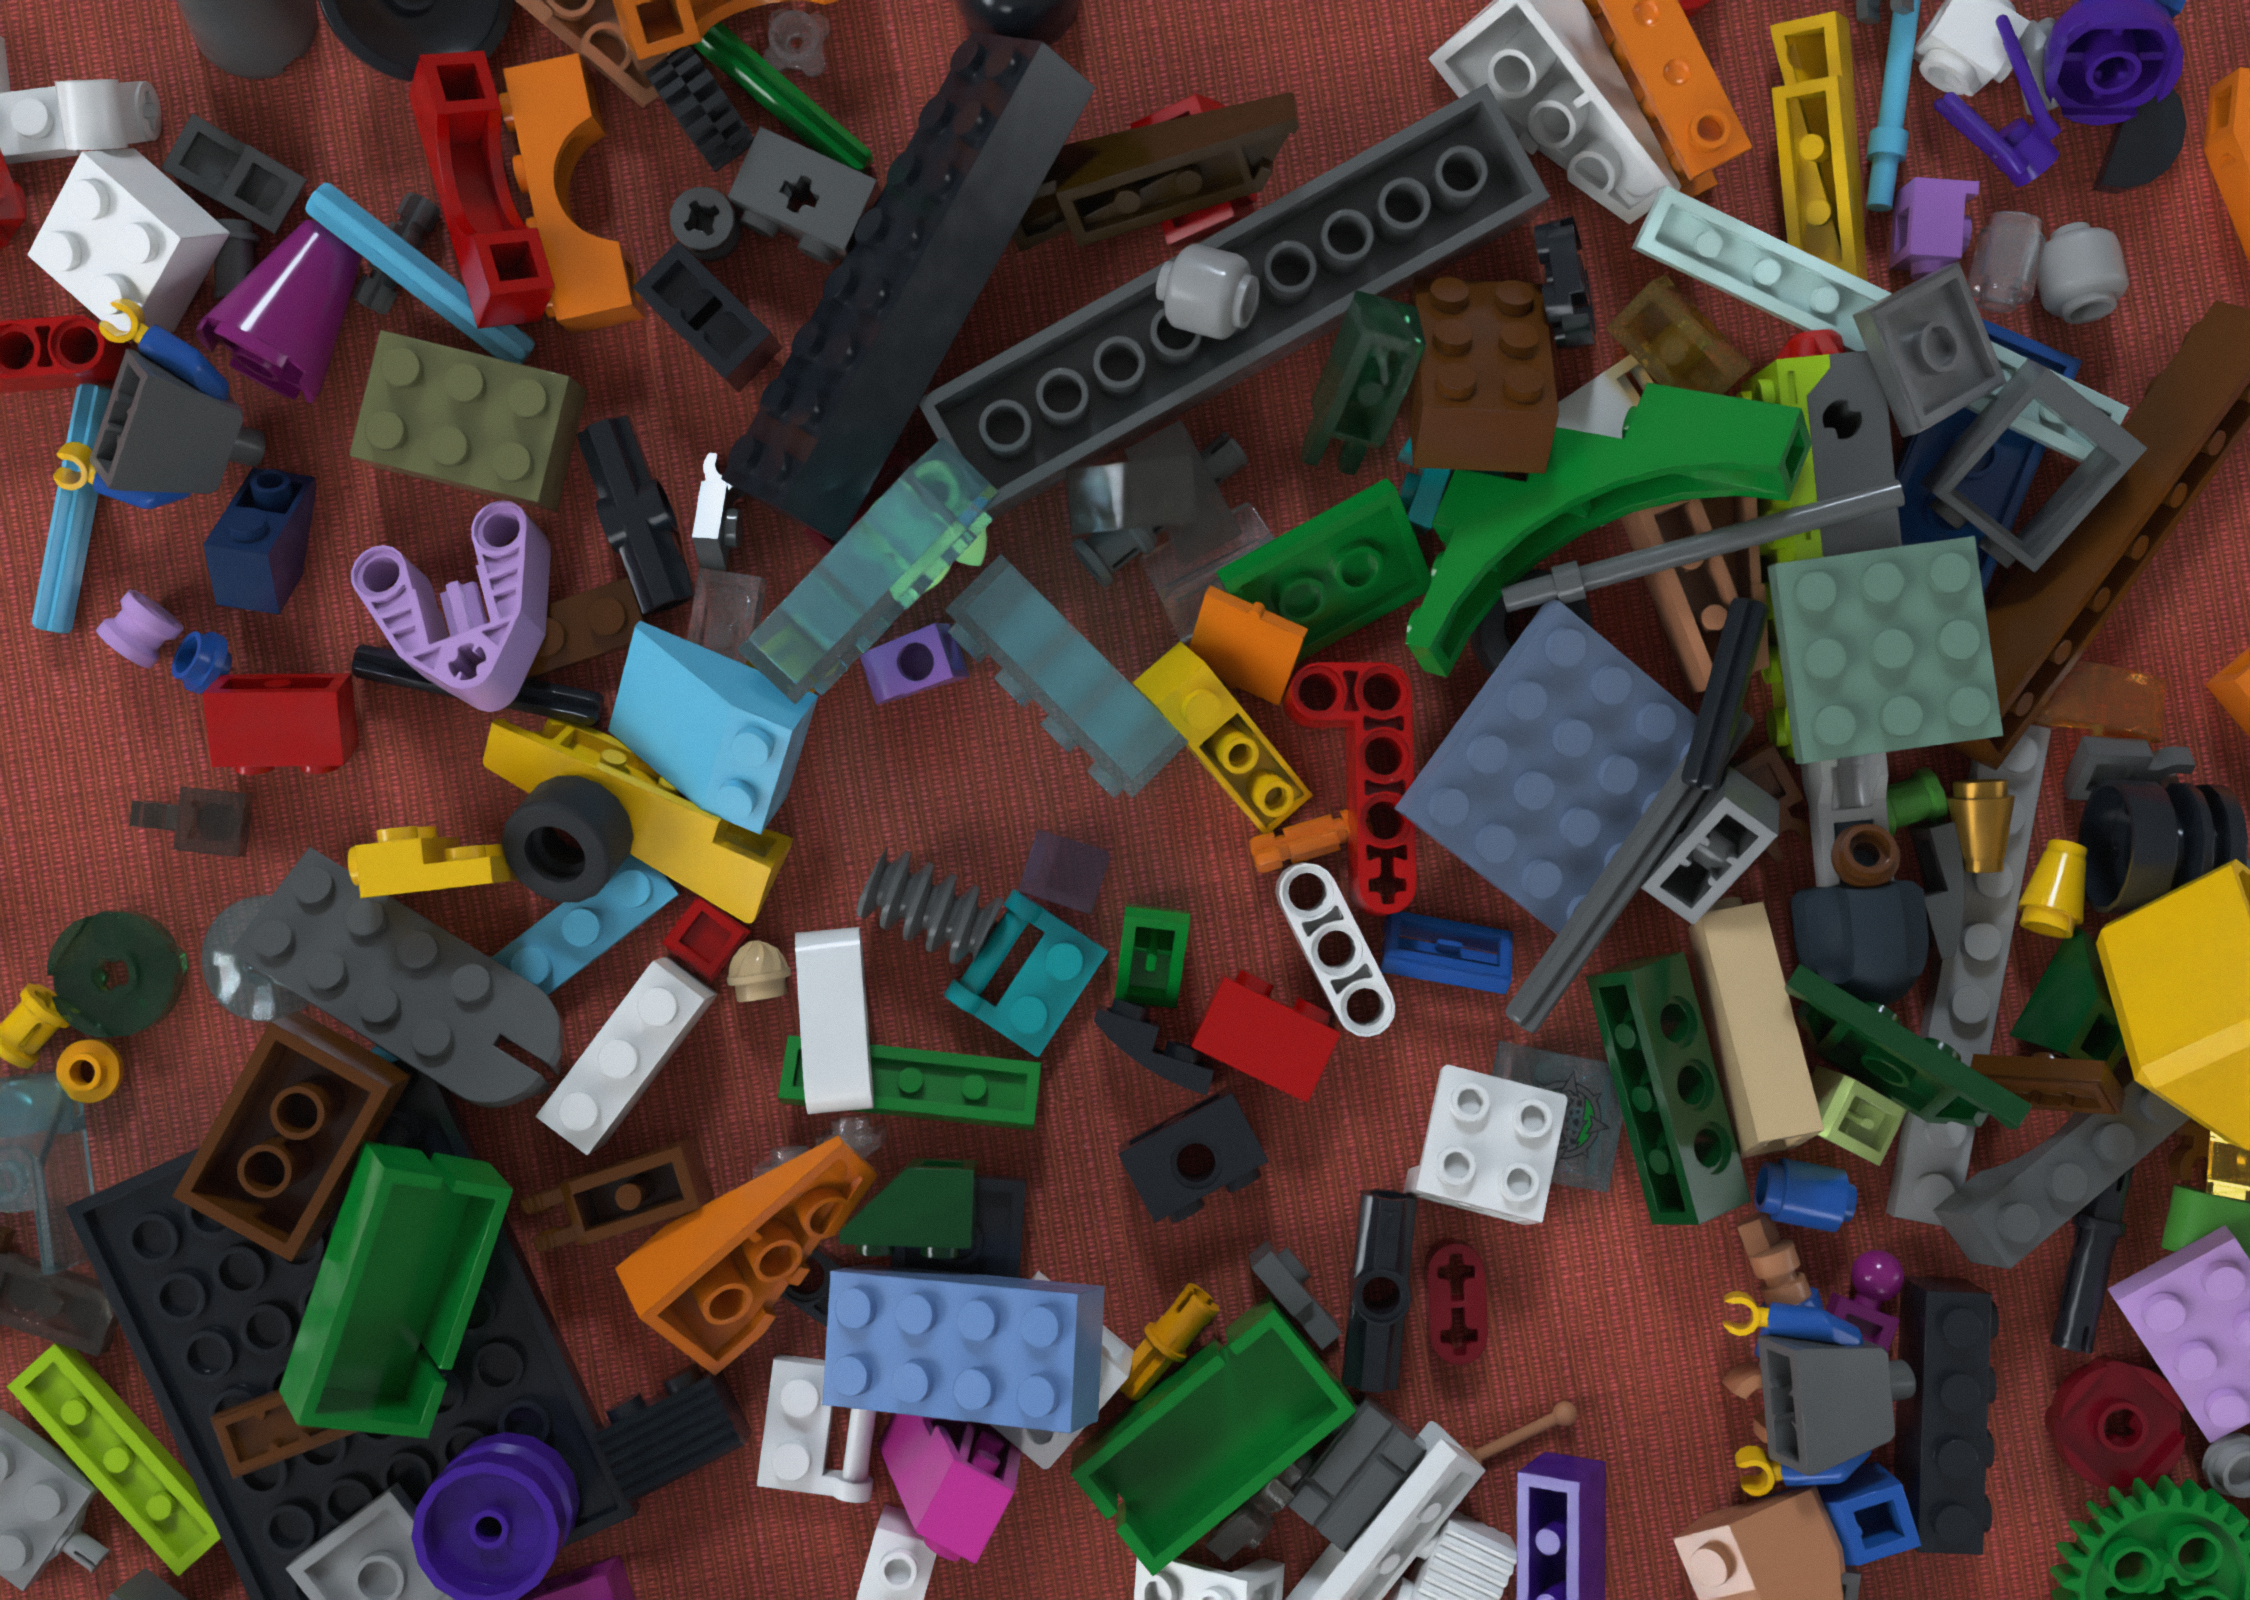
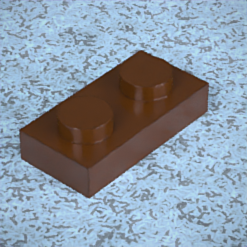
(587, 627)

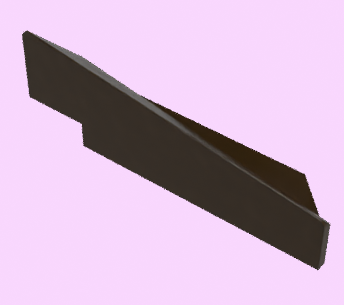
(1158, 172)

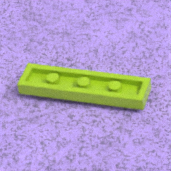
(118, 1455)

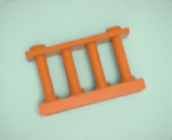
(1673, 87)

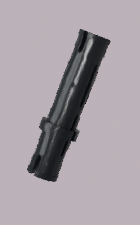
(2089, 1267)

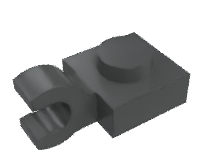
(716, 521)

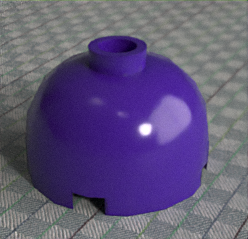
(2111, 59)

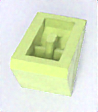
(1855, 1115)

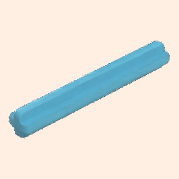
(412, 271)
(70, 523)

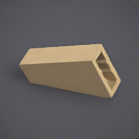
(1753, 1030)

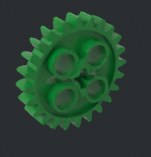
(2152, 1535)

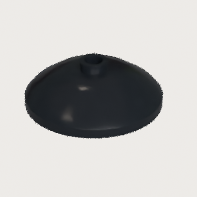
(395, 32)

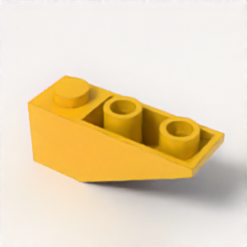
(1223, 737)

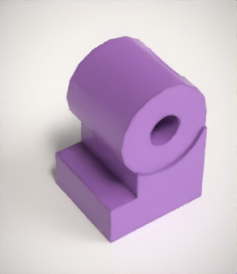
(914, 663)

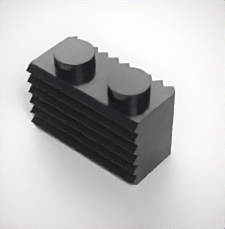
(671, 1432)

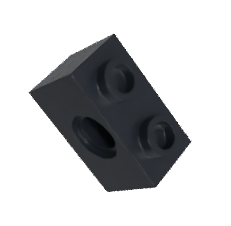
(1211, 1122)

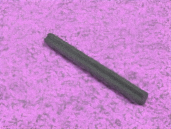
(1610, 895)

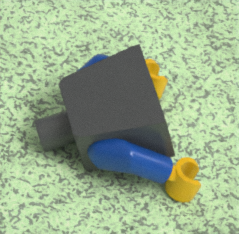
(164, 424)
(1822, 1395)

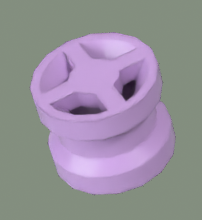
(139, 629)

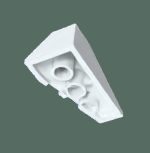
(1562, 97)

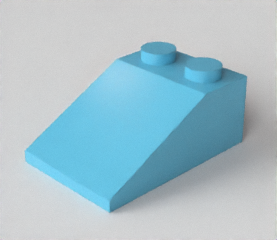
(710, 726)

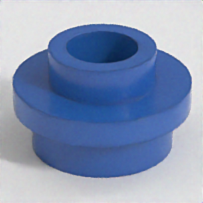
(201, 660)

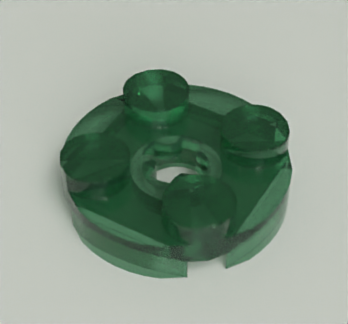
(80, 982)

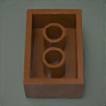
(1484, 379)
(291, 1135)

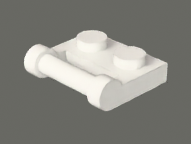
(799, 1436)

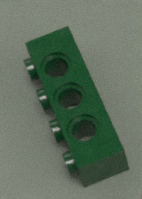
(1668, 1089)

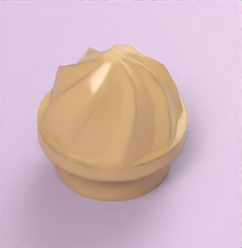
(758, 972)

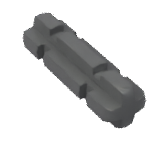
(416, 216)

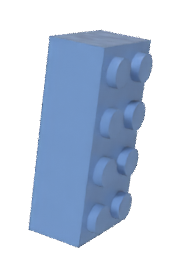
(964, 1347)

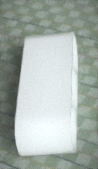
(1356, 971)
(833, 1020)

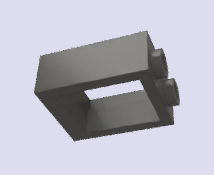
(2110, 459)

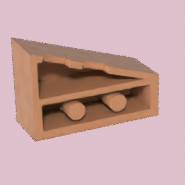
(1697, 596)

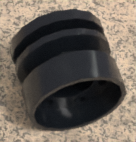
(2155, 839)

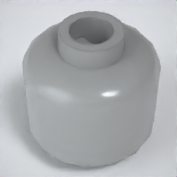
(2082, 273)
(1208, 291)

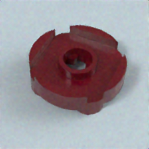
(2080, 1414)

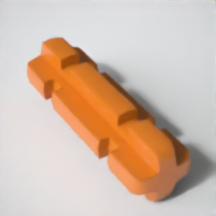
(1301, 841)

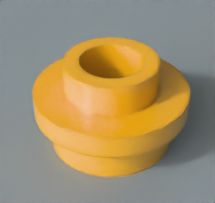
(107, 1066)

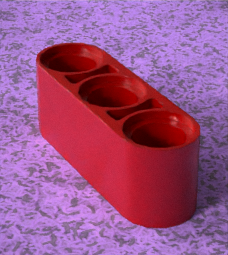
(57, 354)

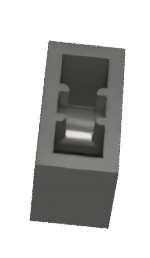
(784, 170)
(1714, 846)

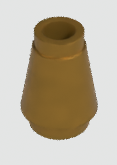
(1982, 822)

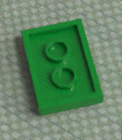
(1336, 568)

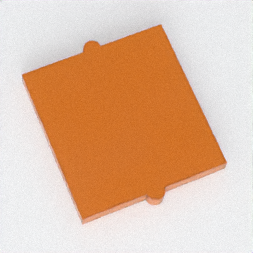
(1247, 644)

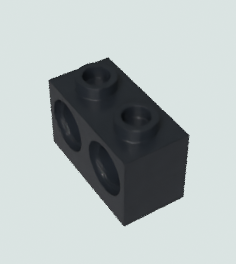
(708, 316)

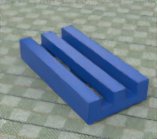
(1447, 960)

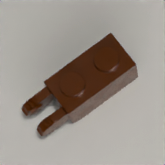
(625, 1194)

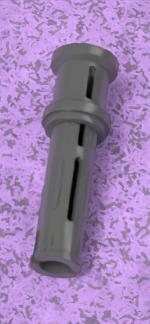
(1110, 551)

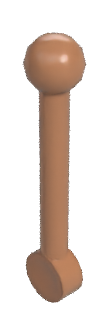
(1563, 1414)

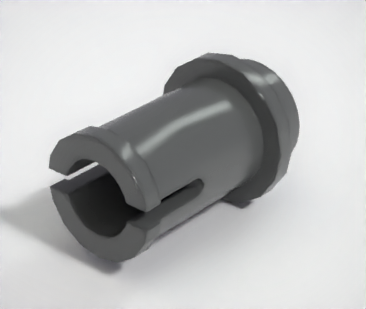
(235, 257)

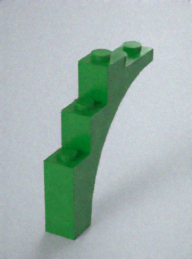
(1670, 451)

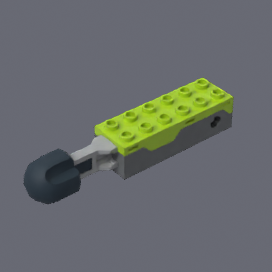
(1852, 936)

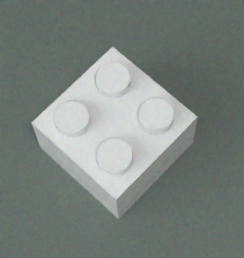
(127, 236)

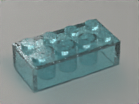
(872, 573)
(1066, 676)

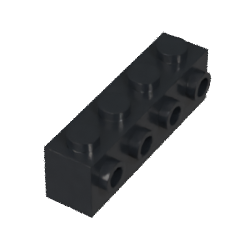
(1943, 1427)

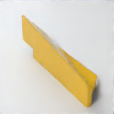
(1819, 140)
(669, 831)

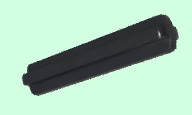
(1725, 693)

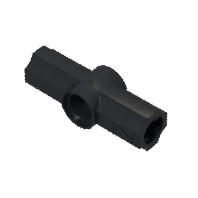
(636, 515)
(1372, 1327)

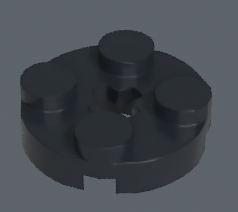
(1567, 287)

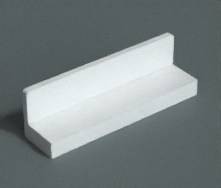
(1399, 1527)

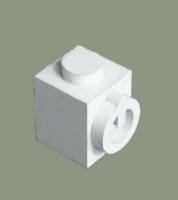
(1963, 45)

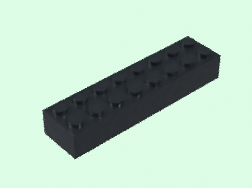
(908, 281)

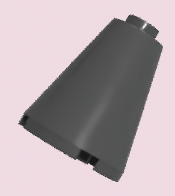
(251, 35)

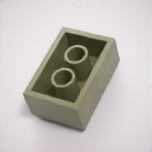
(468, 421)

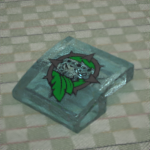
(1591, 1114)

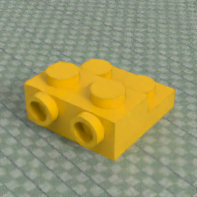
(420, 861)

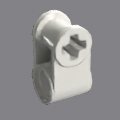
(107, 113)

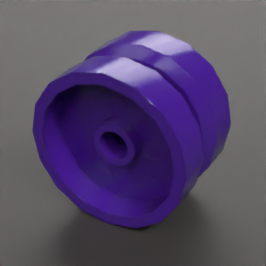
(495, 1518)

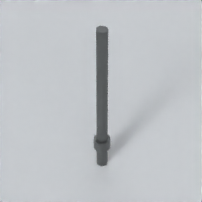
(1571, 581)

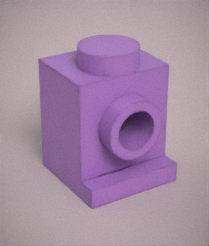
(1930, 224)

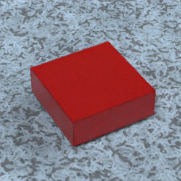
(707, 937)

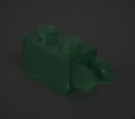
(1364, 379)

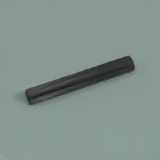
(534, 695)

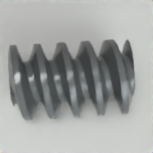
(928, 907)

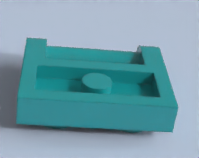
(1044, 985)

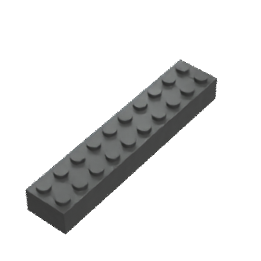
(1127, 371)

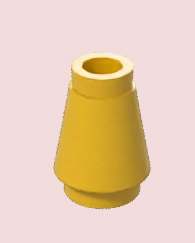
(2056, 891)

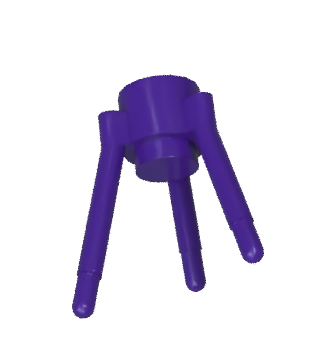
(2018, 148)

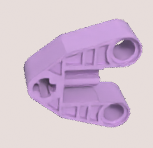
(480, 659)

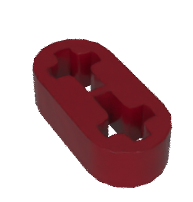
(1440, 1302)

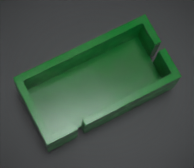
(392, 1277)
(1211, 1434)

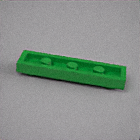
(937, 1086)

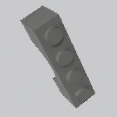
(2022, 1202)

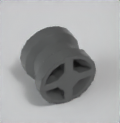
(715, 236)

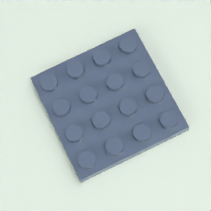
(1551, 765)

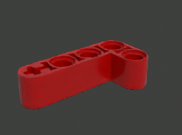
(1363, 786)

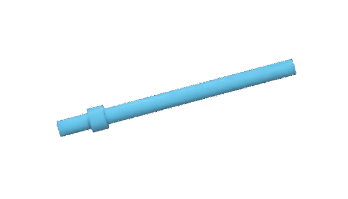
(1889, 140)

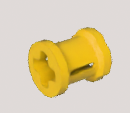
(29, 1026)

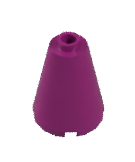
(287, 312)

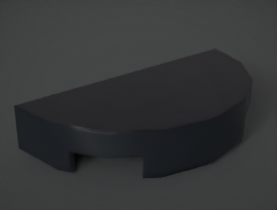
(2143, 146)

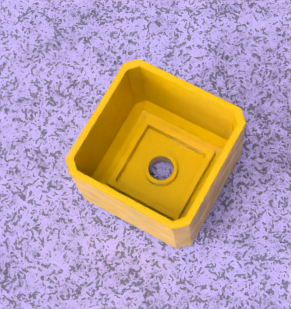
(2185, 997)

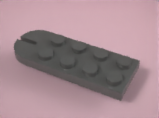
(404, 984)

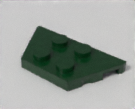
(1894, 1061)

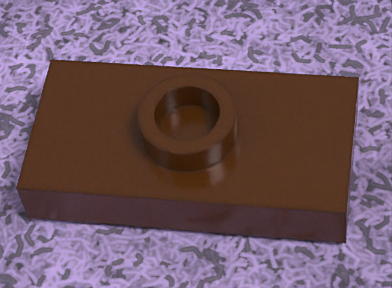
(2055, 1082)
(265, 1433)

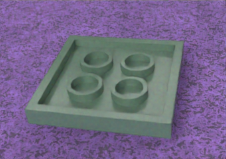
(1885, 650)

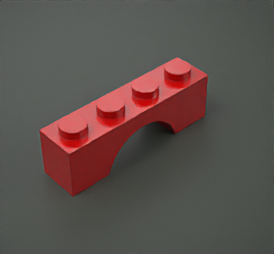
(461, 136)

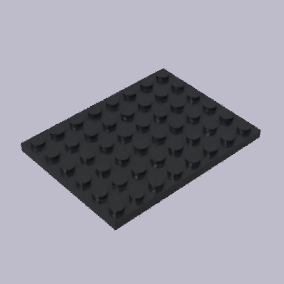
(221, 1317)

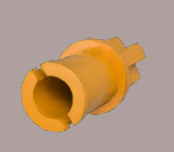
(1168, 1339)

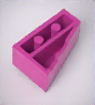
(951, 1480)

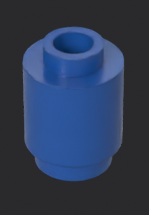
(1805, 1194)

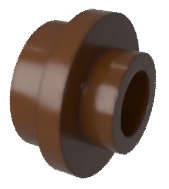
(1870, 839)

